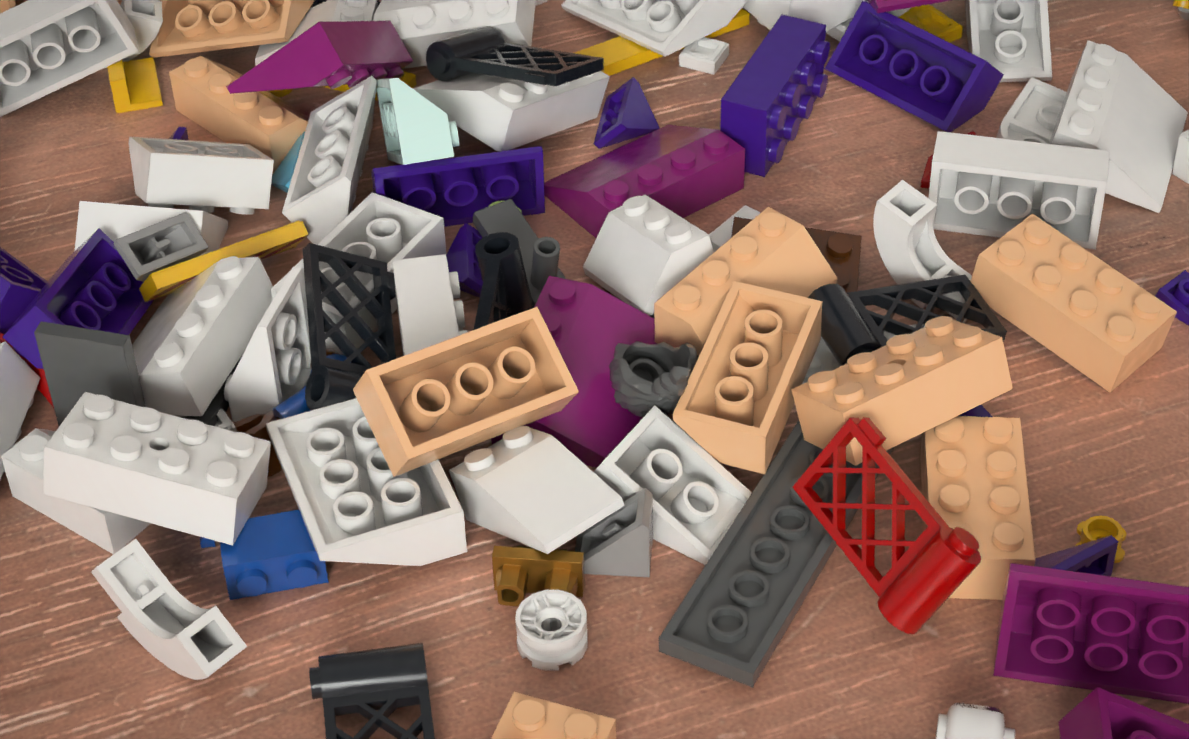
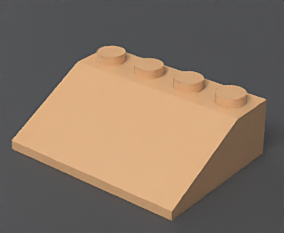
(225, 24)

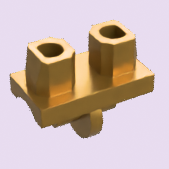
(529, 571)

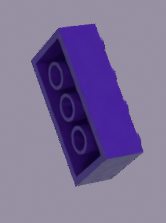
(776, 91)

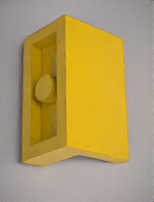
(134, 85)

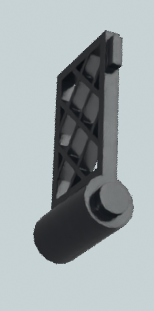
(488, 54)
(504, 279)
(854, 330)
(330, 378)
(372, 682)

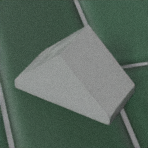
(161, 246)
(621, 541)

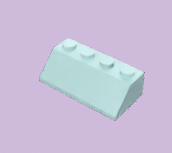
(413, 125)

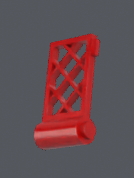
(934, 561)

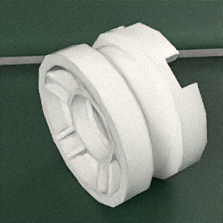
(551, 629)

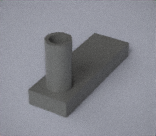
(538, 254)

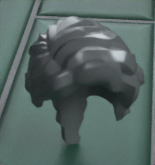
(651, 375)

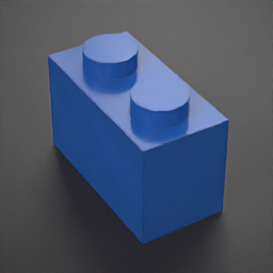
(271, 557)

